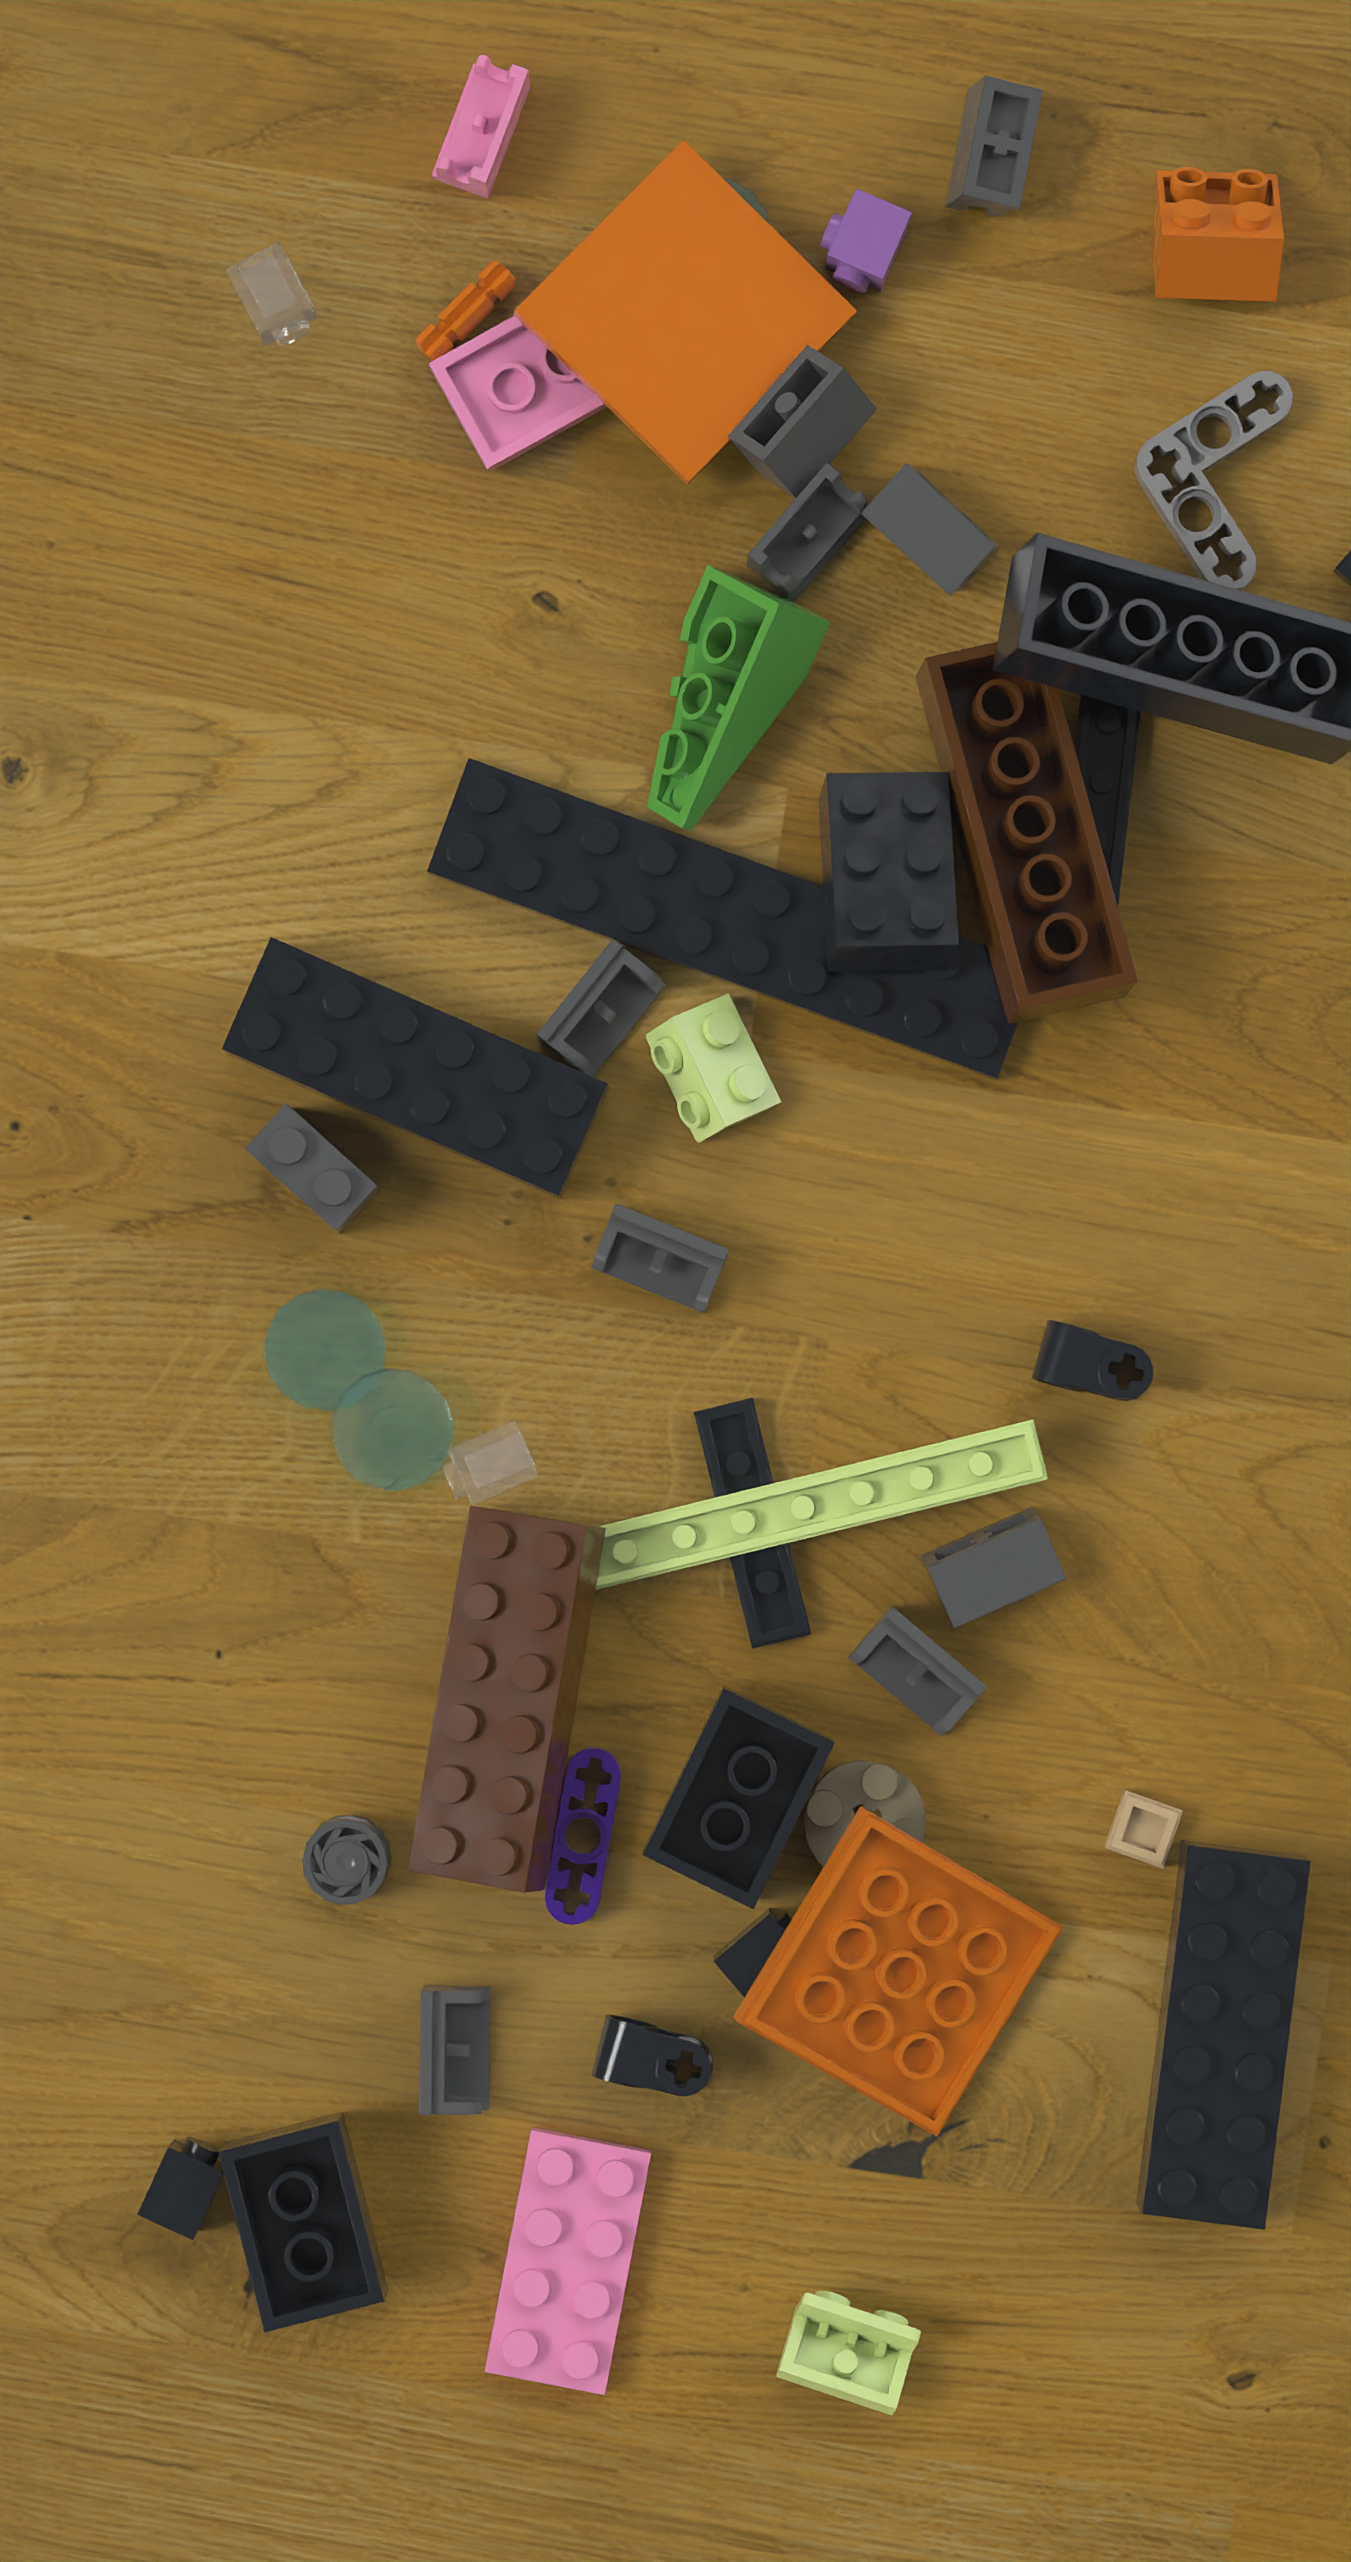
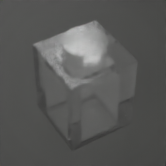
(273, 296)
(490, 1464)

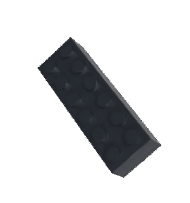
(1177, 648)
(415, 1068)
(1223, 2034)

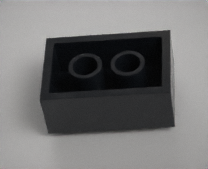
(888, 871)
(738, 1797)
(303, 2222)

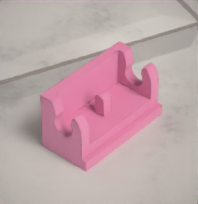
(482, 127)

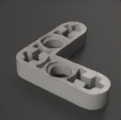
(1196, 459)

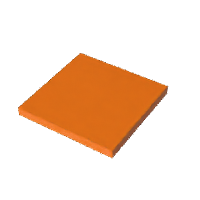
(683, 311)
(898, 1971)

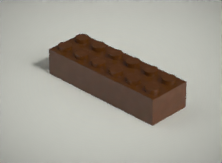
(1026, 836)
(506, 1699)

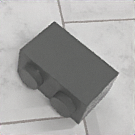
(802, 421)
(312, 1168)

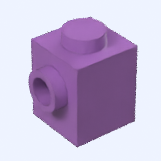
(865, 241)

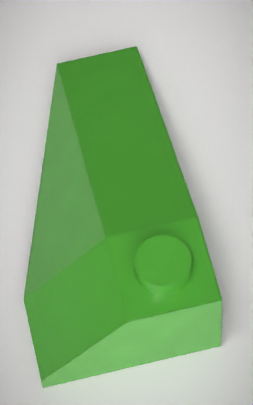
(738, 674)

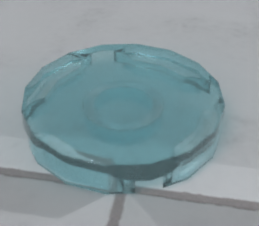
(322, 1347)
(392, 1429)

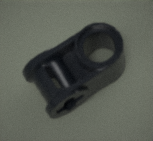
(1080, 1362)
(638, 2057)

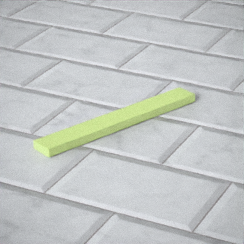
(821, 1503)

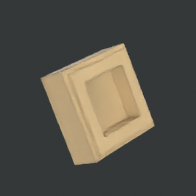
(1143, 1828)

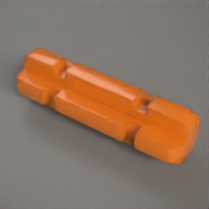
(466, 311)

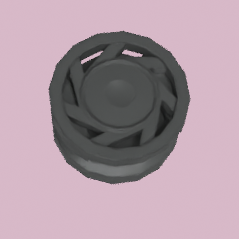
(346, 1859)

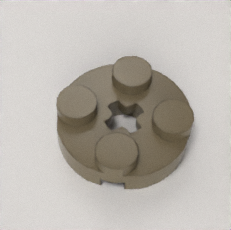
(858, 1784)

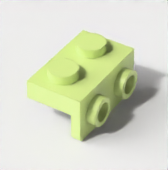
(712, 1068)
(848, 2351)

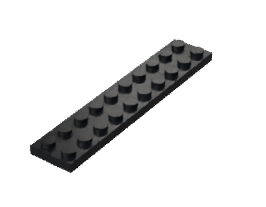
(705, 914)

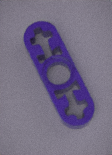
(560, 1877)

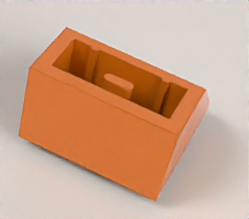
(1217, 235)

